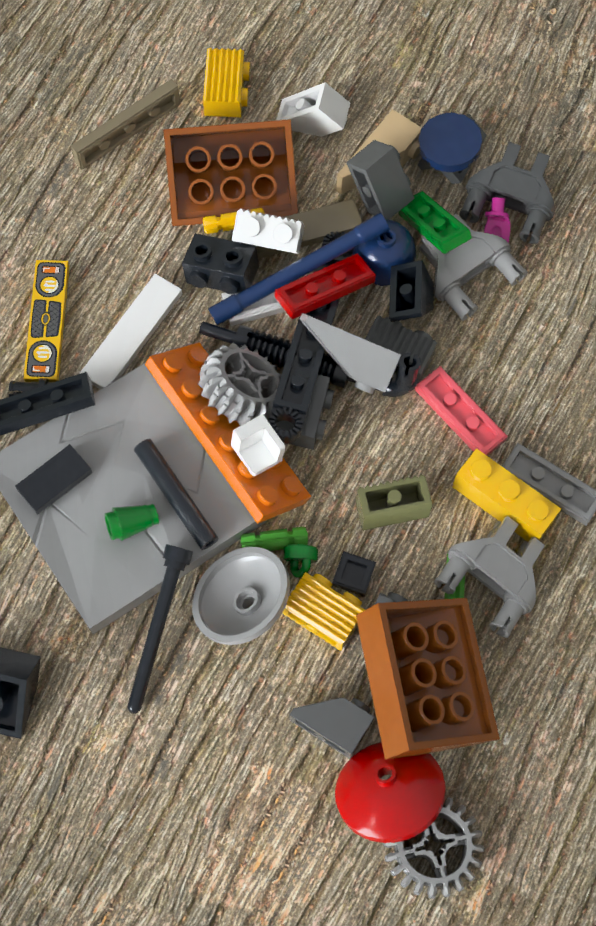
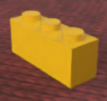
(505, 495)

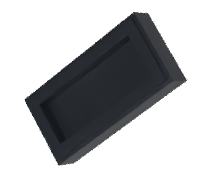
(53, 479)

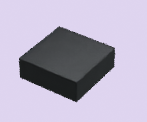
(353, 573)

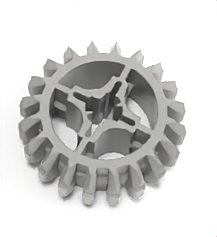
(239, 383)
(438, 863)

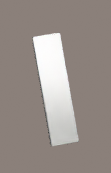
(132, 332)

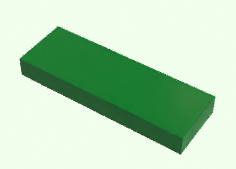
(435, 223)

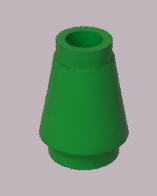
(130, 520)

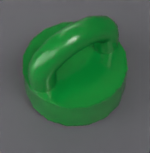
(300, 554)

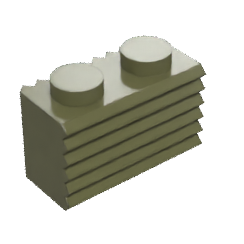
(393, 502)

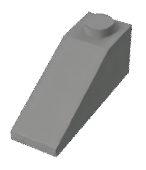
(357, 357)

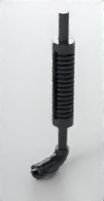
(277, 353)

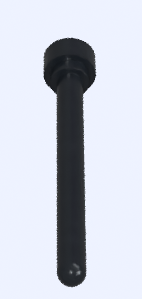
(175, 560)

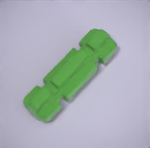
(275, 539)

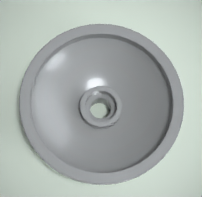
(241, 595)

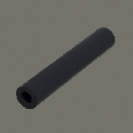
(176, 494)

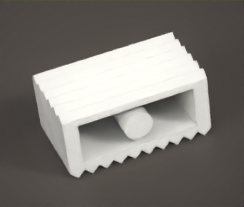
(268, 231)

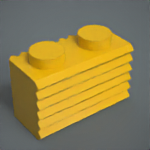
(225, 82)
(323, 610)

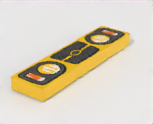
(46, 321)

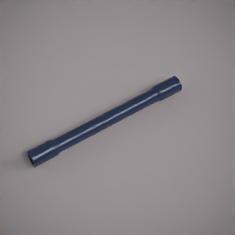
(359, 235)

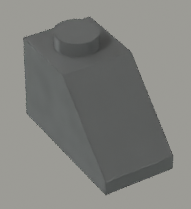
(335, 722)

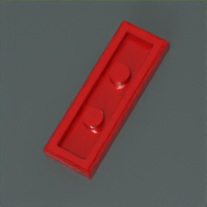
(324, 286)

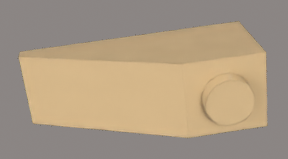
(393, 131)

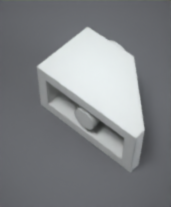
(315, 110)

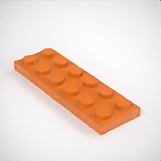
(263, 495)

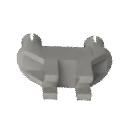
(467, 262)
(499, 569)

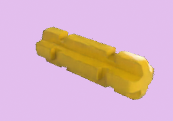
(225, 222)

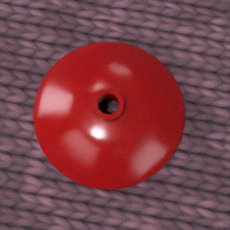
(391, 807)

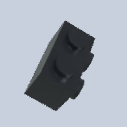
(220, 264)

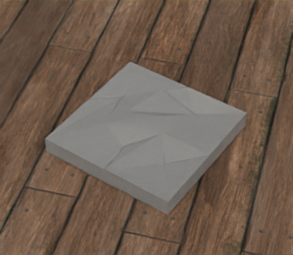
(71, 534)

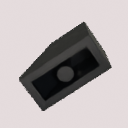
(410, 291)

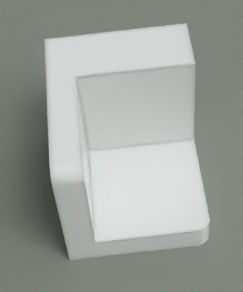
(257, 445)

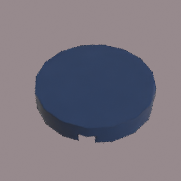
(450, 142)

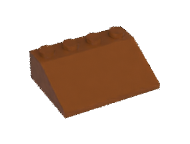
(230, 170)
(426, 676)

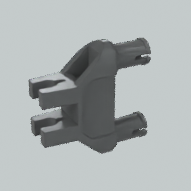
(522, 190)

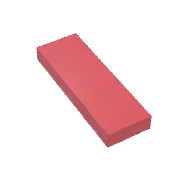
(460, 412)

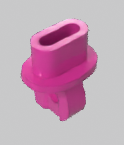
(498, 220)

